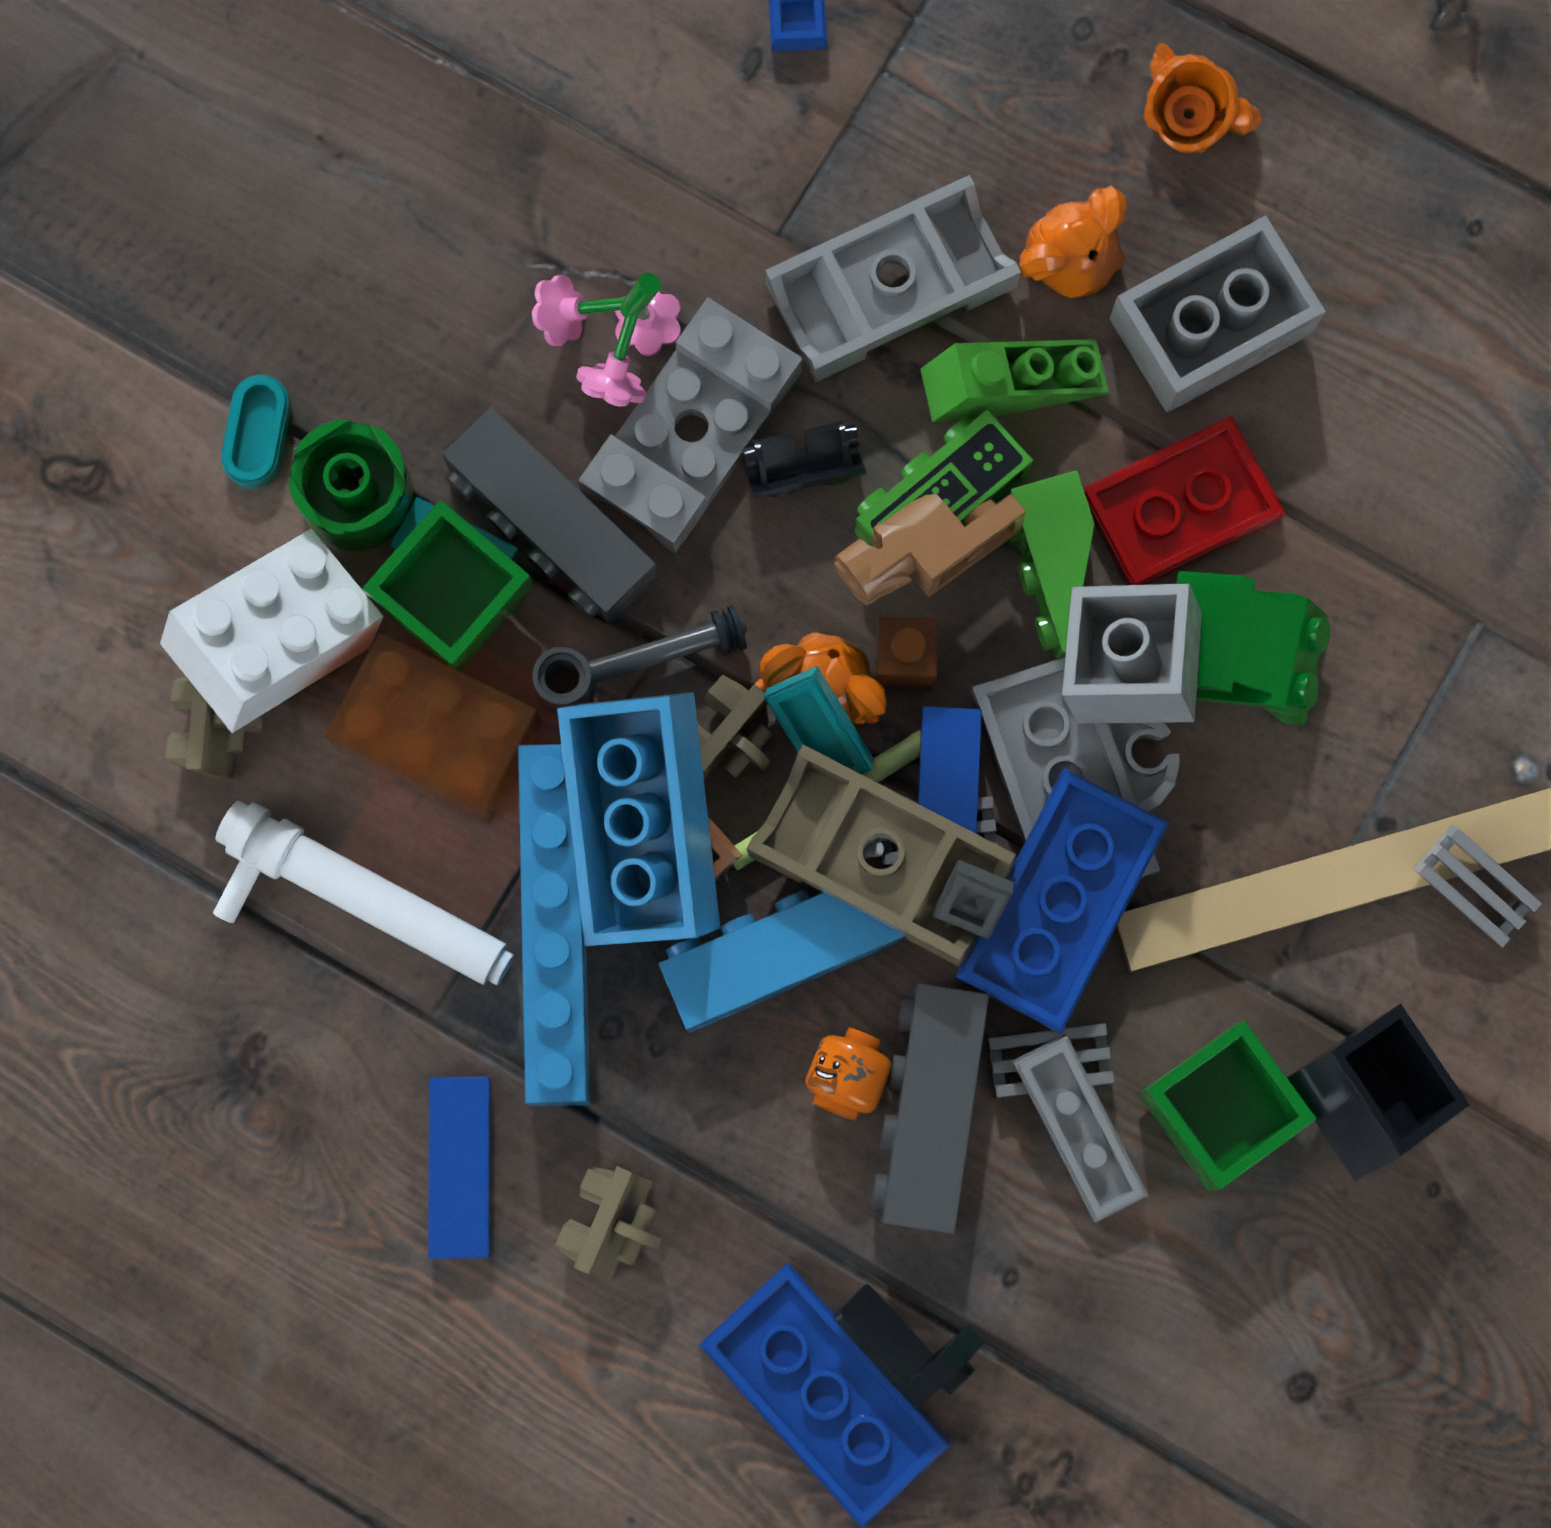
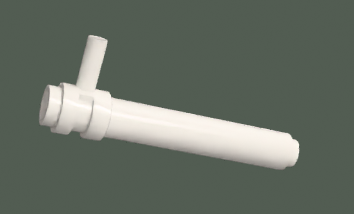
(285, 852)

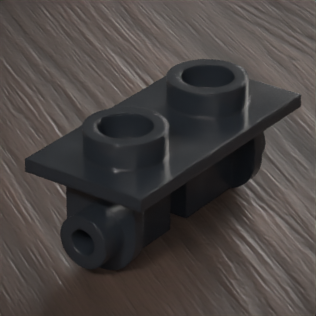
(778, 469)

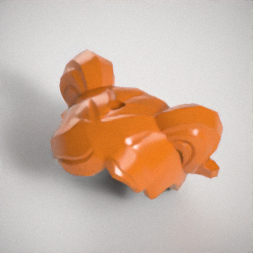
(1195, 86)
(1062, 240)
(841, 665)

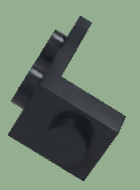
(901, 1353)

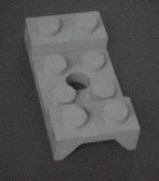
(843, 310)
(718, 373)

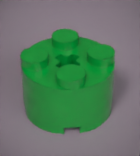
(344, 452)

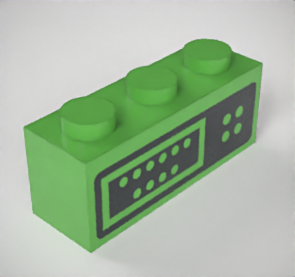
(971, 468)

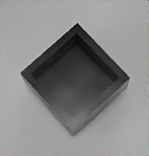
(1378, 1092)

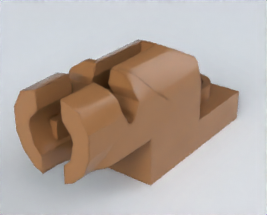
(927, 544)

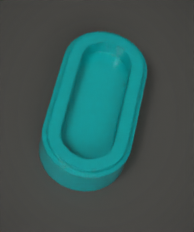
(256, 432)

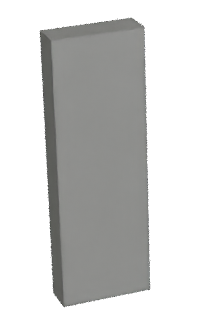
(1080, 1128)

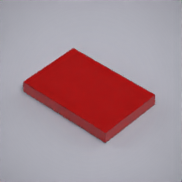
(1182, 503)

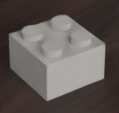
(1132, 654)

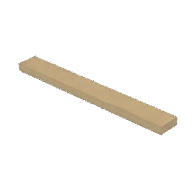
(1326, 883)

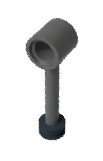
(726, 630)

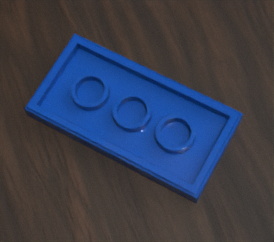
(1064, 900)
(824, 1395)

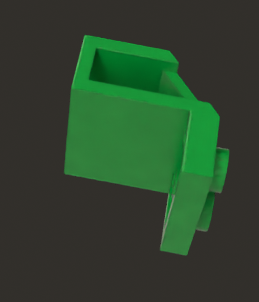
(1257, 645)

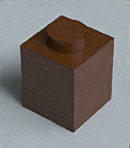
(906, 653)

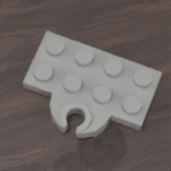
(1039, 737)

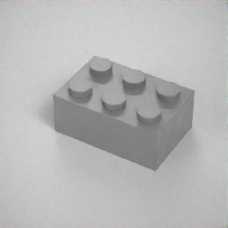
(1216, 314)

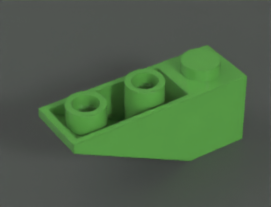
(1011, 377)
(1054, 551)

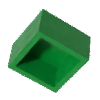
(449, 586)
(1227, 1106)

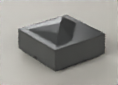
(973, 899)

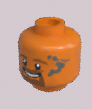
(848, 1074)

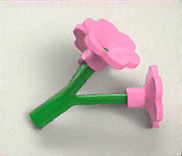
(644, 322)

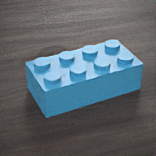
(639, 819)

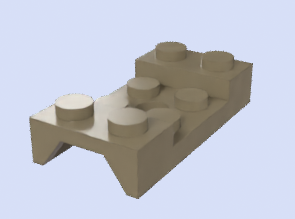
(821, 836)

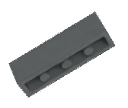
(549, 516)
(933, 1108)

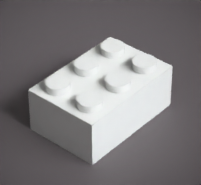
(270, 630)

